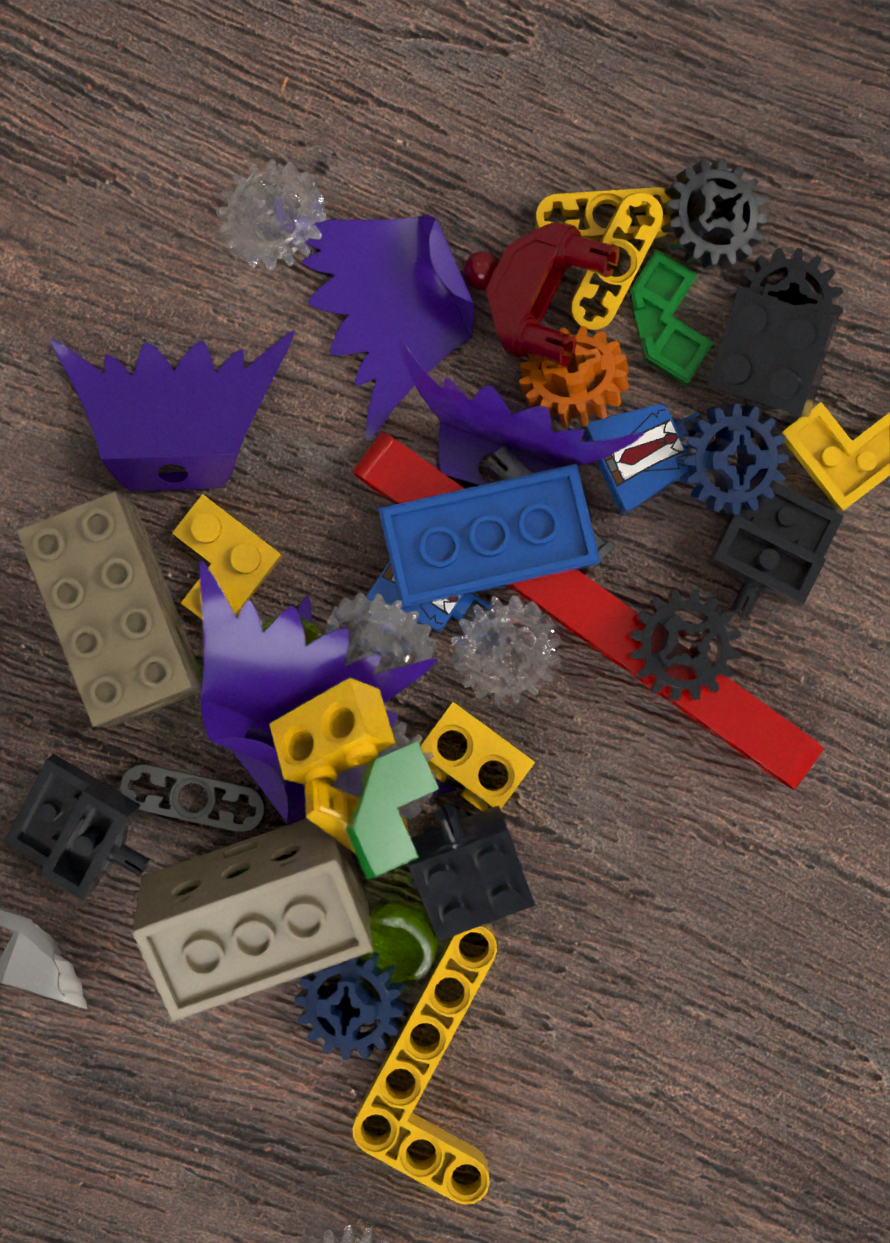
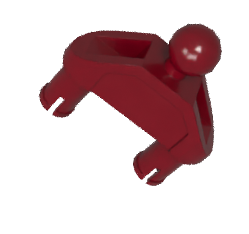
(526, 282)

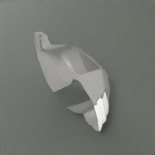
(35, 963)

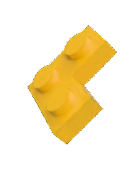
(836, 463)
(236, 554)

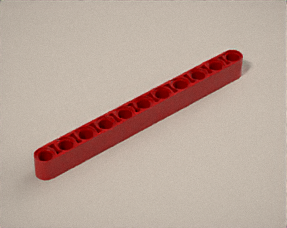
(605, 625)

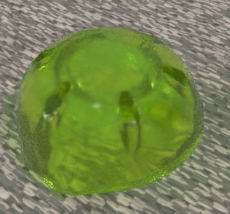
(403, 940)

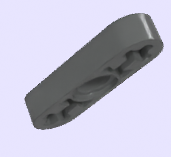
(233, 793)

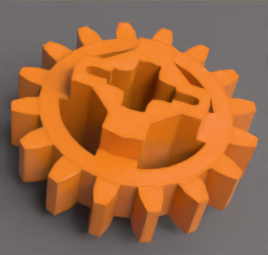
(581, 387)

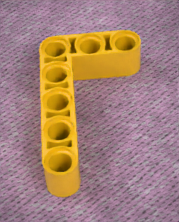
(422, 1062)

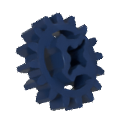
(730, 439)
(333, 1016)

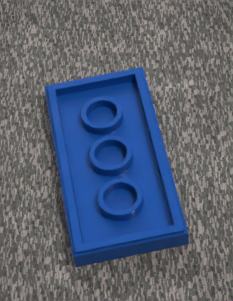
(489, 536)

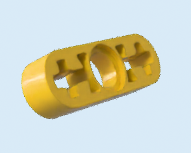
(569, 208)
(645, 233)

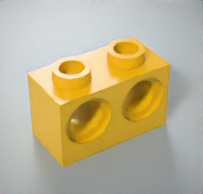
(332, 733)
(482, 746)

